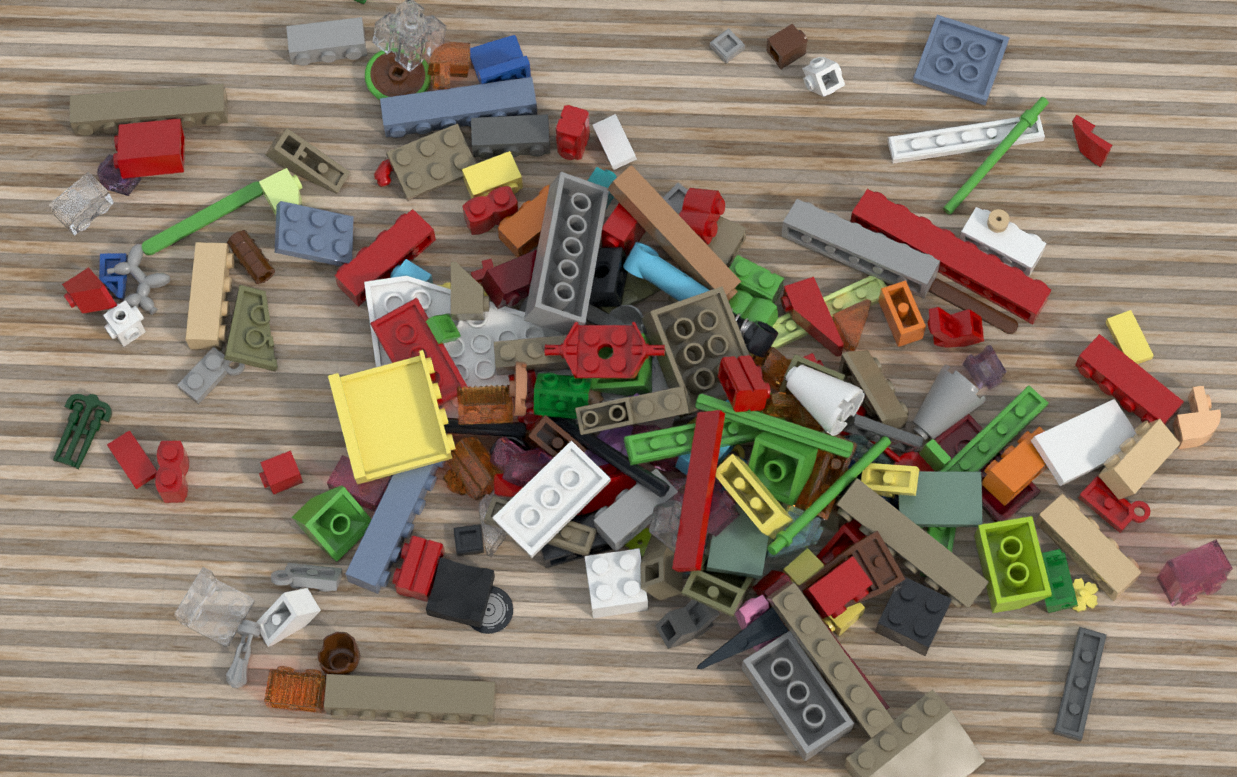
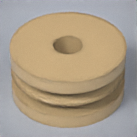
(998, 221)

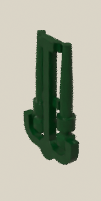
(92, 402)

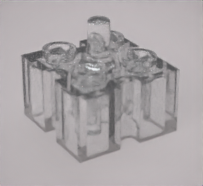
(409, 34)

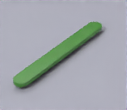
(202, 218)

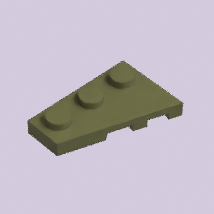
(250, 332)

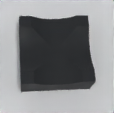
(460, 593)

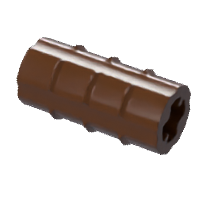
(251, 257)

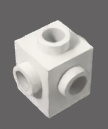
(823, 76)
(124, 323)

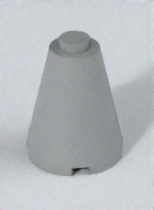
(946, 404)

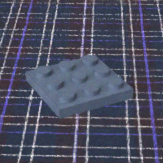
(961, 60)

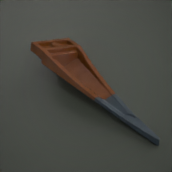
(872, 557)

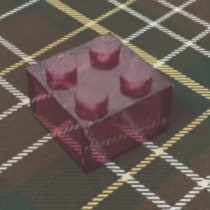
(1194, 574)

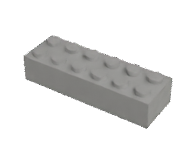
(566, 253)

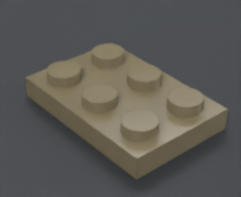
(431, 161)

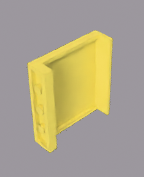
(391, 418)

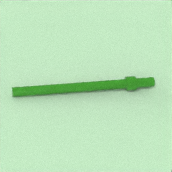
(1027, 120)

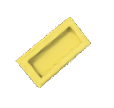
(1129, 337)

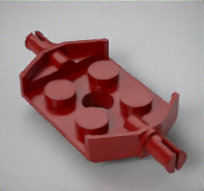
(585, 342)

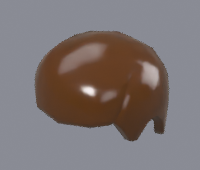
(339, 654)

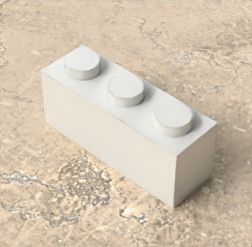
(1010, 246)

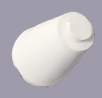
(825, 397)

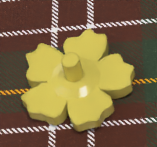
(1085, 595)

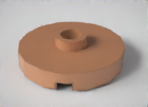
(518, 388)

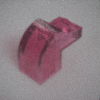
(517, 464)

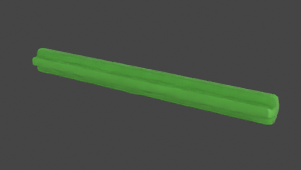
(777, 426)

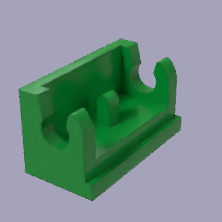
(1060, 582)

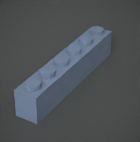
(452, 106)
(390, 527)

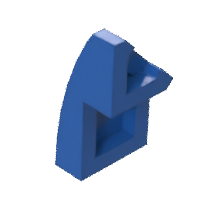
(113, 281)

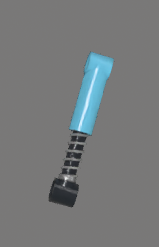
(646, 264)

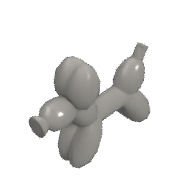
(145, 282)

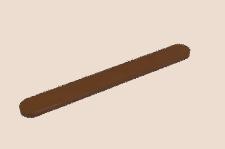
(965, 301)

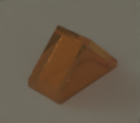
(851, 323)

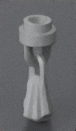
(237, 673)

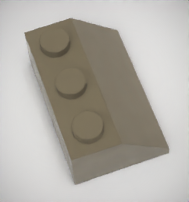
(878, 392)

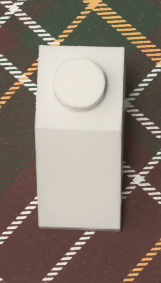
(287, 615)

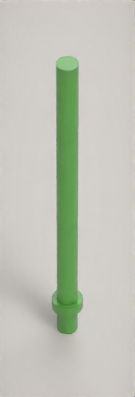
(784, 538)

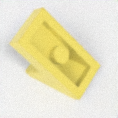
(891, 479)

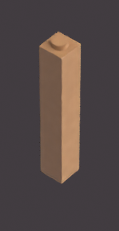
(672, 232)

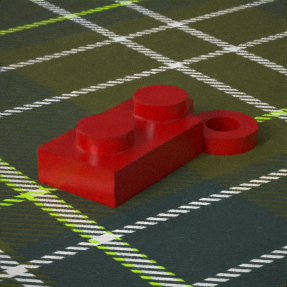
(1111, 509)

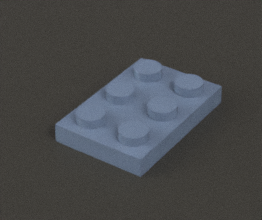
(313, 234)

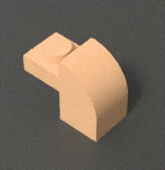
(1200, 424)

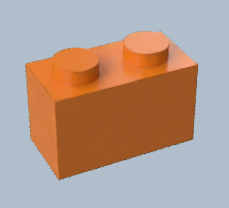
(902, 313)

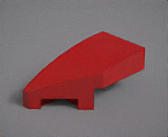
(1090, 144)

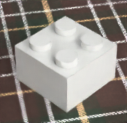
(615, 583)

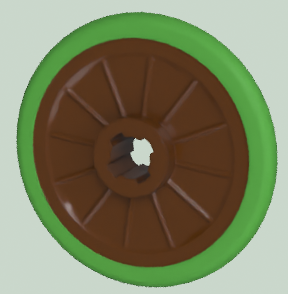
(382, 80)

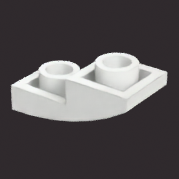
(614, 142)

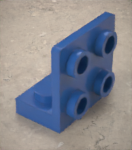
(499, 61)

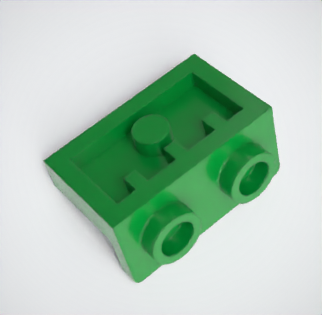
(560, 395)

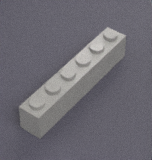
(859, 247)

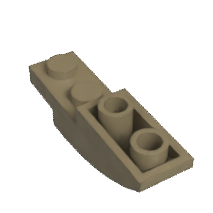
(632, 410)

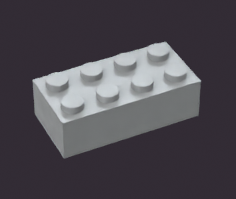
(797, 696)

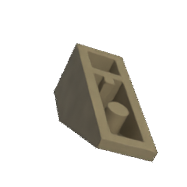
(306, 161)

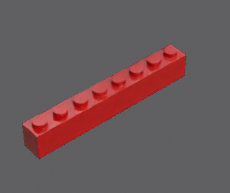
(958, 259)

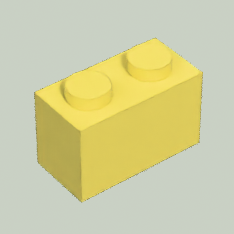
(492, 174)

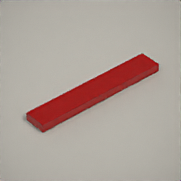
(698, 491)

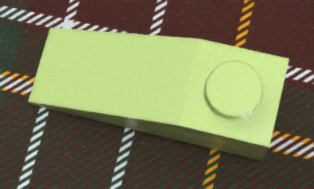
(281, 187)

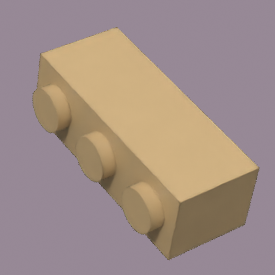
(1138, 458)

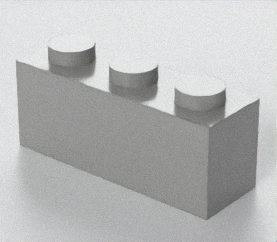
(326, 41)
(630, 513)

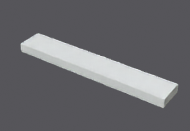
(959, 140)

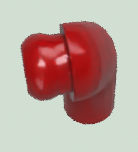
(382, 173)

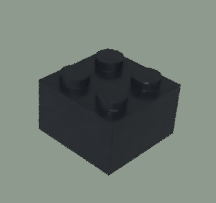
(913, 616)

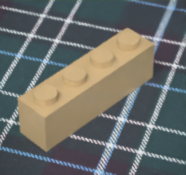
(209, 296)
(1088, 546)

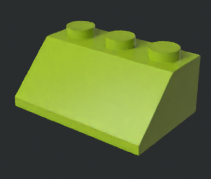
(1012, 564)

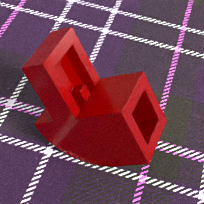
(955, 329)

